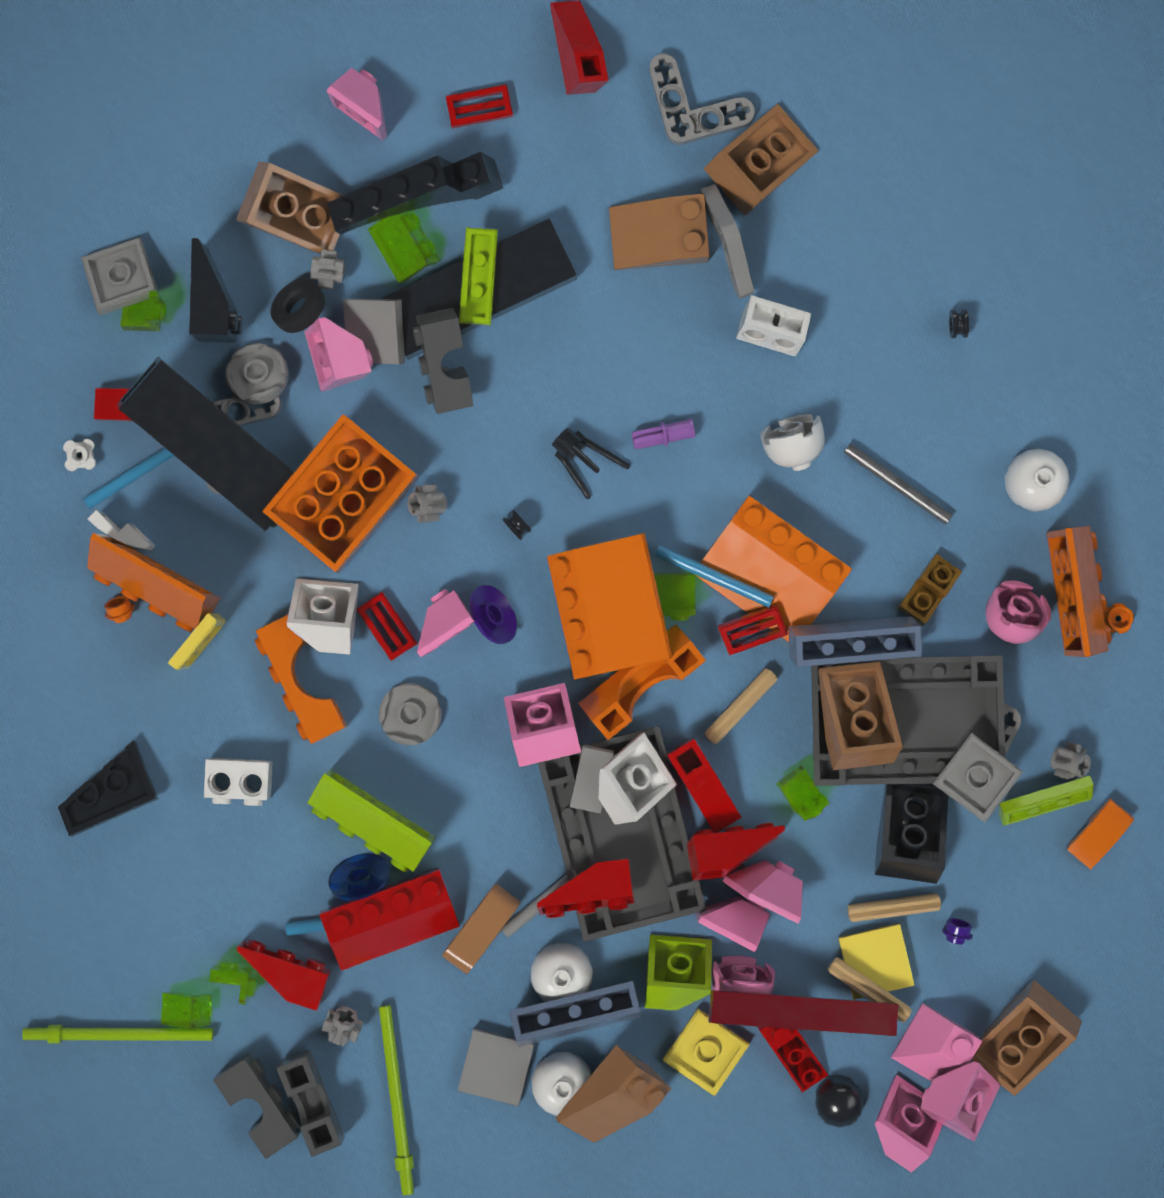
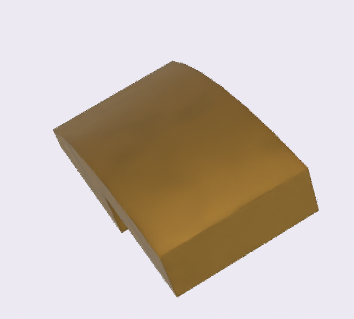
(929, 589)

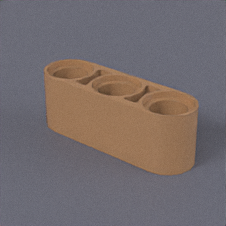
(481, 928)

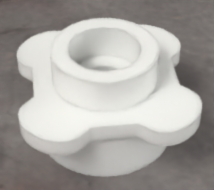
(86, 461)

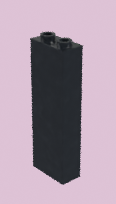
(525, 269)
(206, 440)

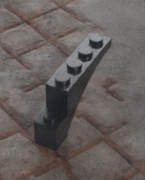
(416, 187)

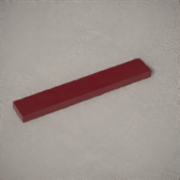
(803, 1013)

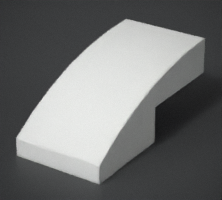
(128, 534)

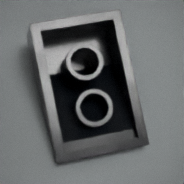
(211, 306)
(912, 832)

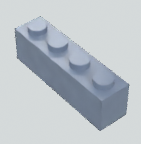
(855, 641)
(575, 1013)

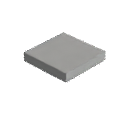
(119, 276)
(378, 326)
(978, 777)
(495, 1067)

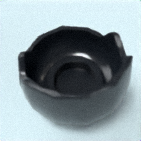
(839, 1101)

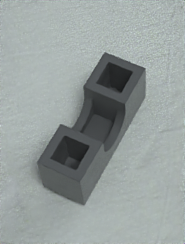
(438, 334)
(247, 1080)
(317, 1115)

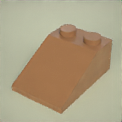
(760, 159)
(289, 208)
(659, 232)
(858, 716)
(1026, 1037)
(614, 1096)

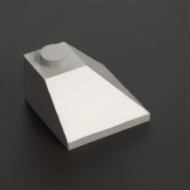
(324, 614)
(633, 781)

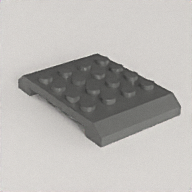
(935, 712)
(652, 844)

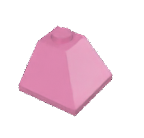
(360, 100)
(336, 354)
(443, 621)
(770, 887)
(737, 920)
(935, 1044)
(961, 1099)
(904, 1128)

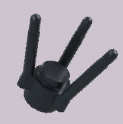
(569, 445)

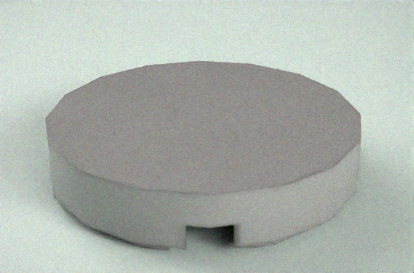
(257, 374)
(410, 714)

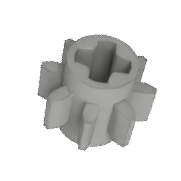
(327, 269)
(427, 503)
(1070, 762)
(342, 1025)

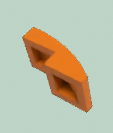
(1100, 834)

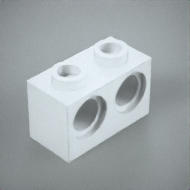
(773, 326)
(238, 772)

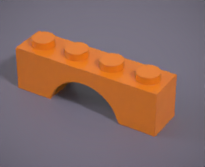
(613, 701)
(316, 715)

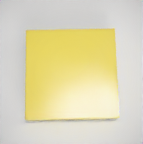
(197, 641)
(878, 956)
(706, 1052)

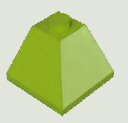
(677, 971)

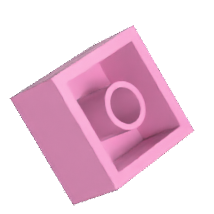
(542, 725)

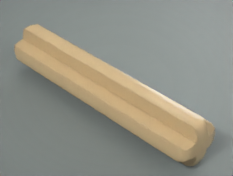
(741, 706)
(894, 907)
(866, 987)

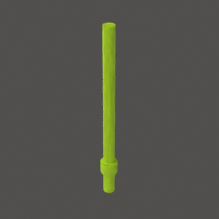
(56, 1033)
(403, 1160)

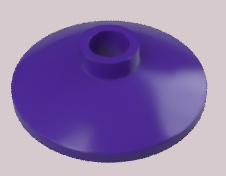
(493, 614)

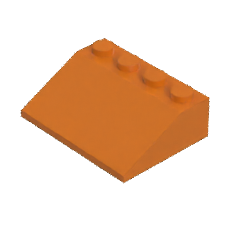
(340, 494)
(777, 560)
(150, 581)
(1078, 591)
(609, 606)

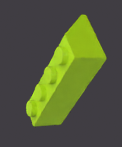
(370, 820)

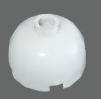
(795, 442)
(1037, 480)
(561, 972)
(558, 1080)

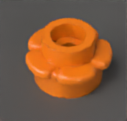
(119, 609)
(1126, 618)

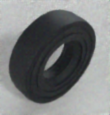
(289, 297)

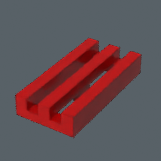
(482, 118)
(750, 618)
(401, 648)

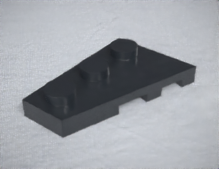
(111, 793)

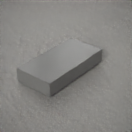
(586, 784)

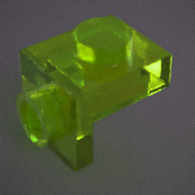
(145, 314)
(802, 794)
(229, 973)
(186, 1010)

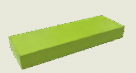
(478, 276)
(1046, 800)

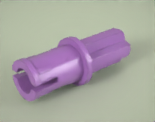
(663, 434)

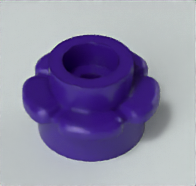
(957, 931)

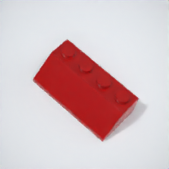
(389, 919)

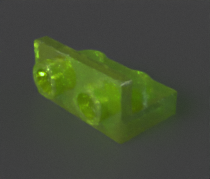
(404, 245)
(676, 594)

